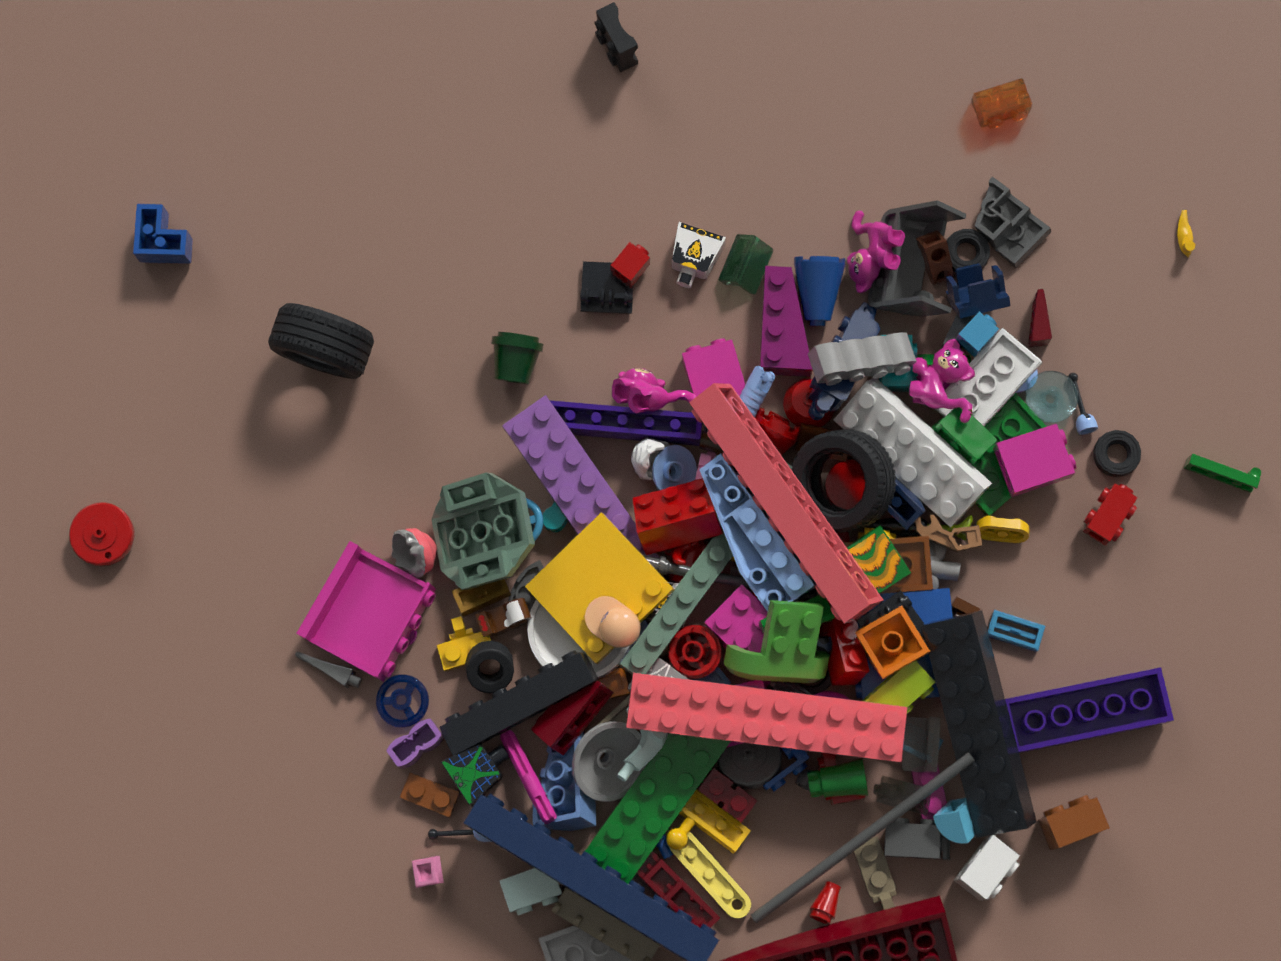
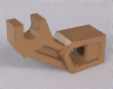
(945, 537)

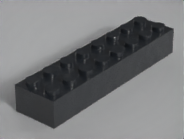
(979, 724)

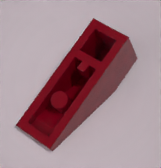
(568, 718)

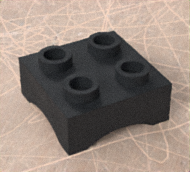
(617, 40)

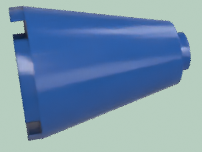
(818, 286)

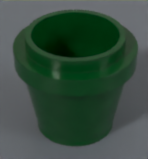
(515, 356)

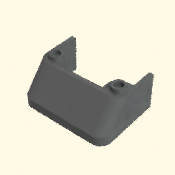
(901, 289)

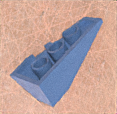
(570, 804)

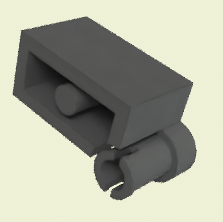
(916, 840)

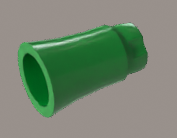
(838, 780)

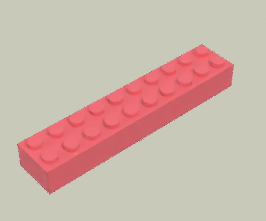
(785, 502)
(767, 717)

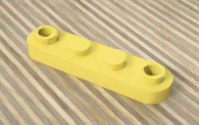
(712, 877)

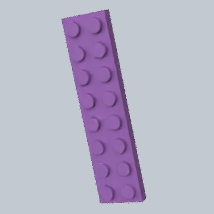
(567, 470)

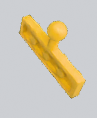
(709, 819)

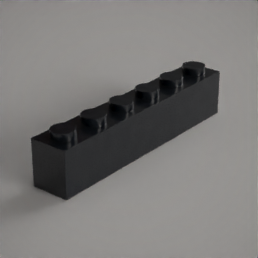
(519, 703)

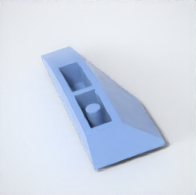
(755, 545)

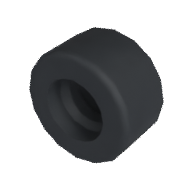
(485, 651)

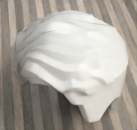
(644, 456)

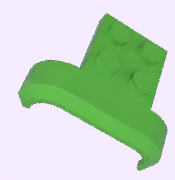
(786, 647)

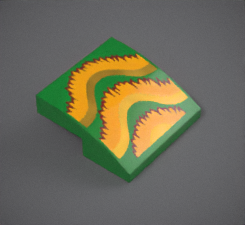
(879, 559)

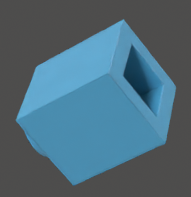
(977, 333)

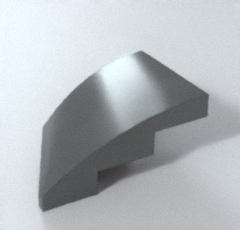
(1009, 224)

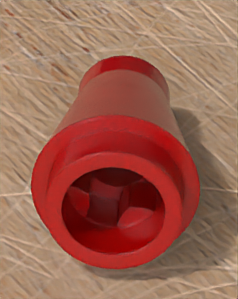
(825, 904)

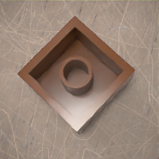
(1074, 823)

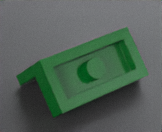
(967, 438)

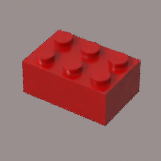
(675, 516)

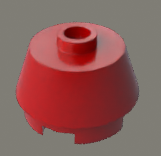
(797, 404)
(778, 430)
(695, 651)

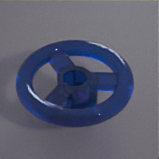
(392, 700)

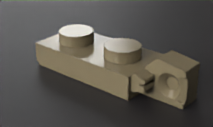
(876, 873)

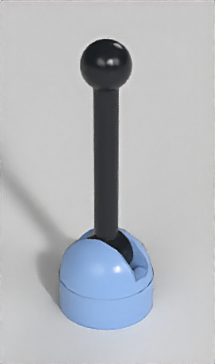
(1085, 422)
(433, 834)

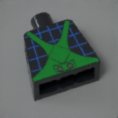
(476, 770)

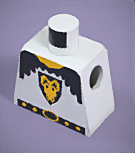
(695, 253)

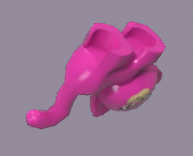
(866, 263)
(948, 367)
(645, 391)

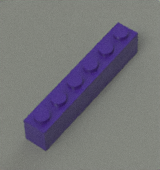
(625, 424)

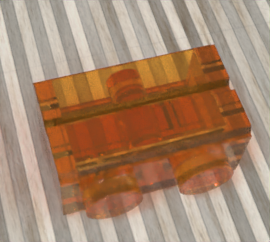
(1002, 103)

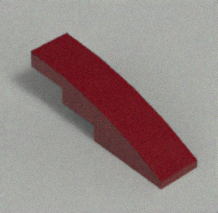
(676, 891)

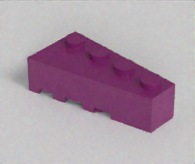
(783, 333)

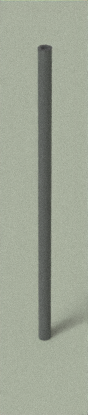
(862, 837)

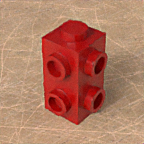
(1114, 507)

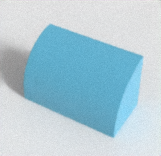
(955, 821)

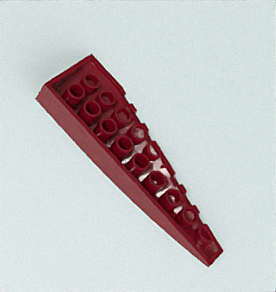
(896, 934)

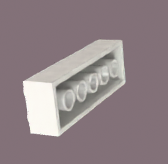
(919, 454)

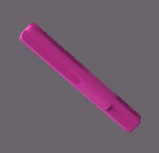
(528, 777)

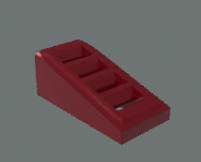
(1040, 328)

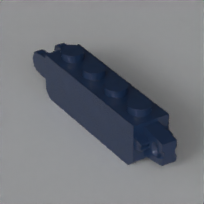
(830, 397)

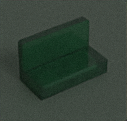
(746, 263)

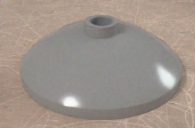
(599, 776)

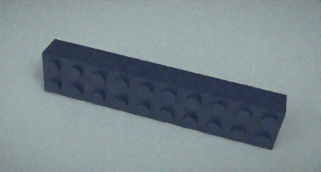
(590, 881)

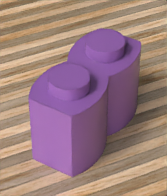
(409, 748)

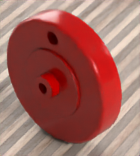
(101, 534)

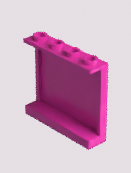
(367, 612)

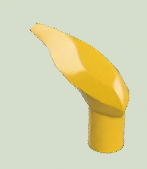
(1185, 235)

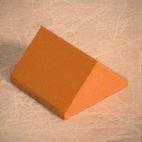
(892, 642)

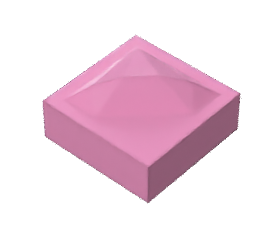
(427, 871)

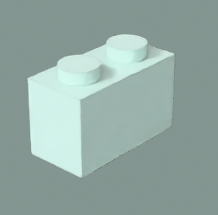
(529, 889)

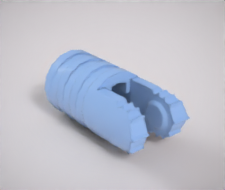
(756, 389)

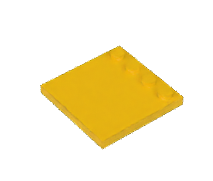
(594, 566)

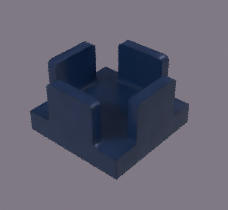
(974, 293)

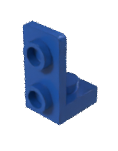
(798, 766)

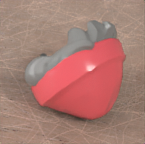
(413, 551)

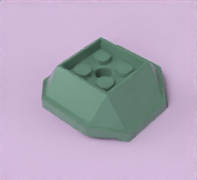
(460, 526)

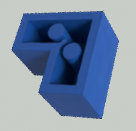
(155, 241)

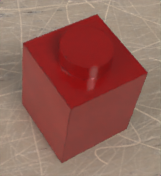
(630, 264)

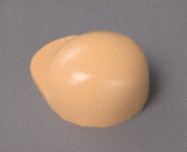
(612, 622)

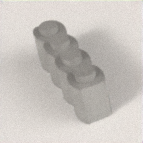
(861, 358)

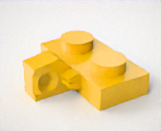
(454, 652)

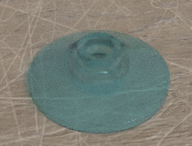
(1062, 390)

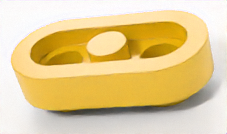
(1003, 529)

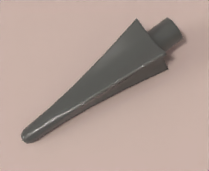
(339, 673)

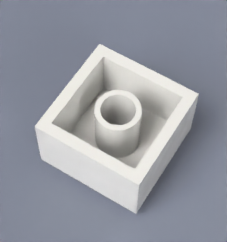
(987, 868)

